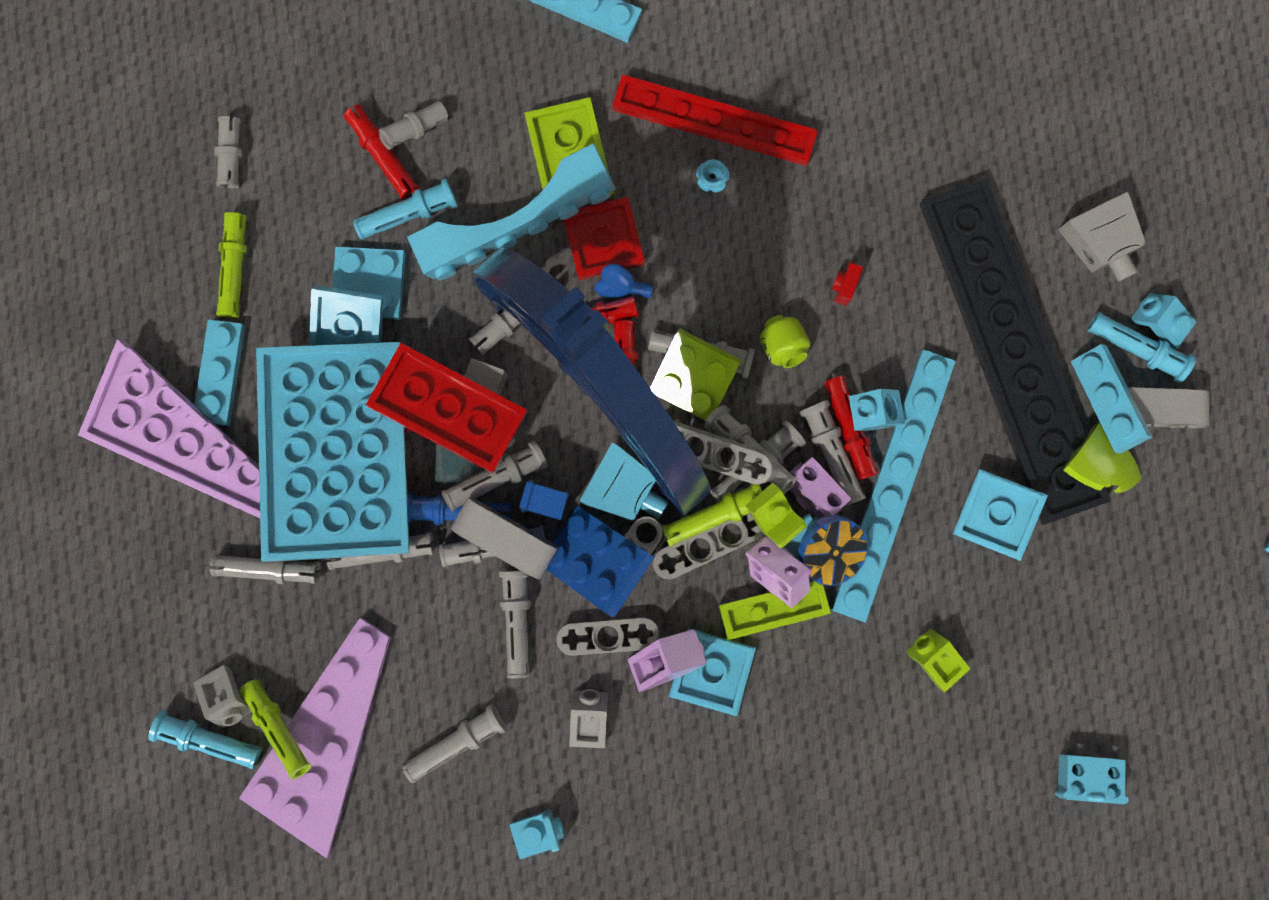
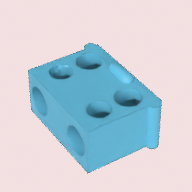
(1091, 779)

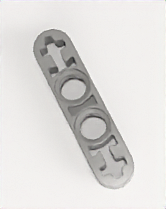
(712, 456)
(717, 545)

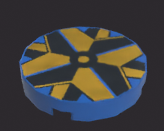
(833, 550)

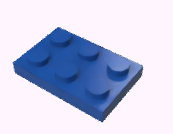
(598, 561)

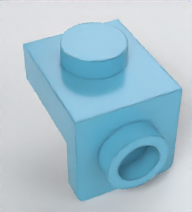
(1165, 317)

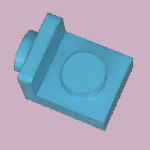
(537, 834)

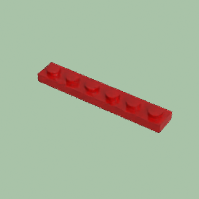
(714, 120)

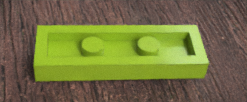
(769, 612)

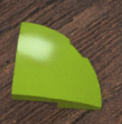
(1100, 466)

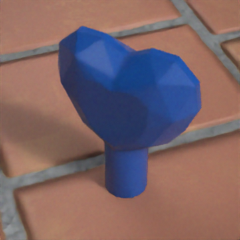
(618, 282)

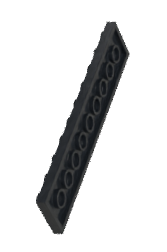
(1011, 345)

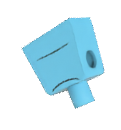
(623, 487)

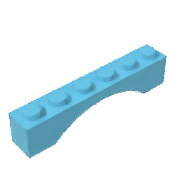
(576, 182)

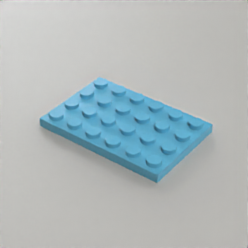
(326, 459)

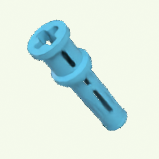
(420, 204)
(1154, 353)
(190, 736)

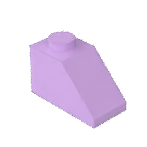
(667, 660)

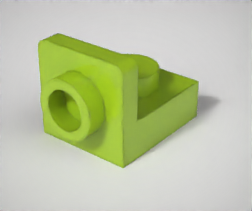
(775, 516)
(938, 659)

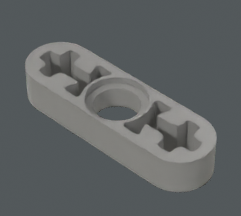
(580, 629)

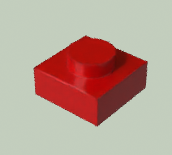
(845, 283)

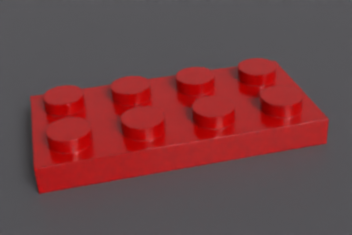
(446, 408)

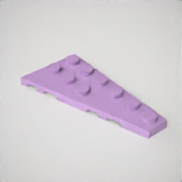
(158, 427)
(329, 735)

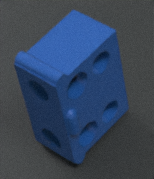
(543, 501)

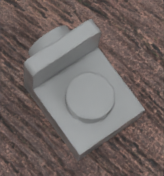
(220, 697)
(588, 719)

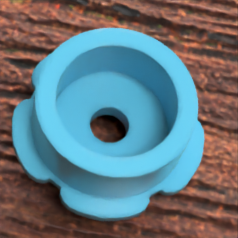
(712, 167)

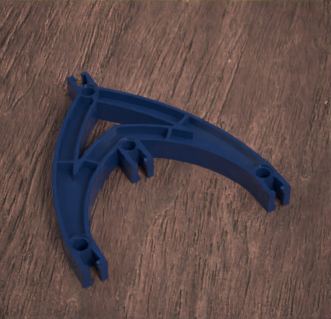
(598, 366)

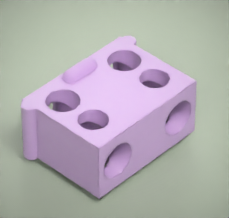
(817, 490)
(778, 571)

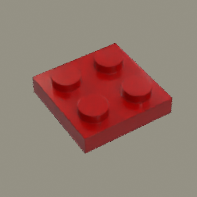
(603, 237)

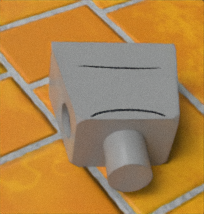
(1106, 236)

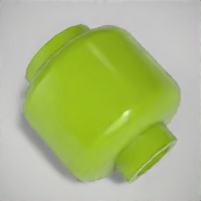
(784, 341)

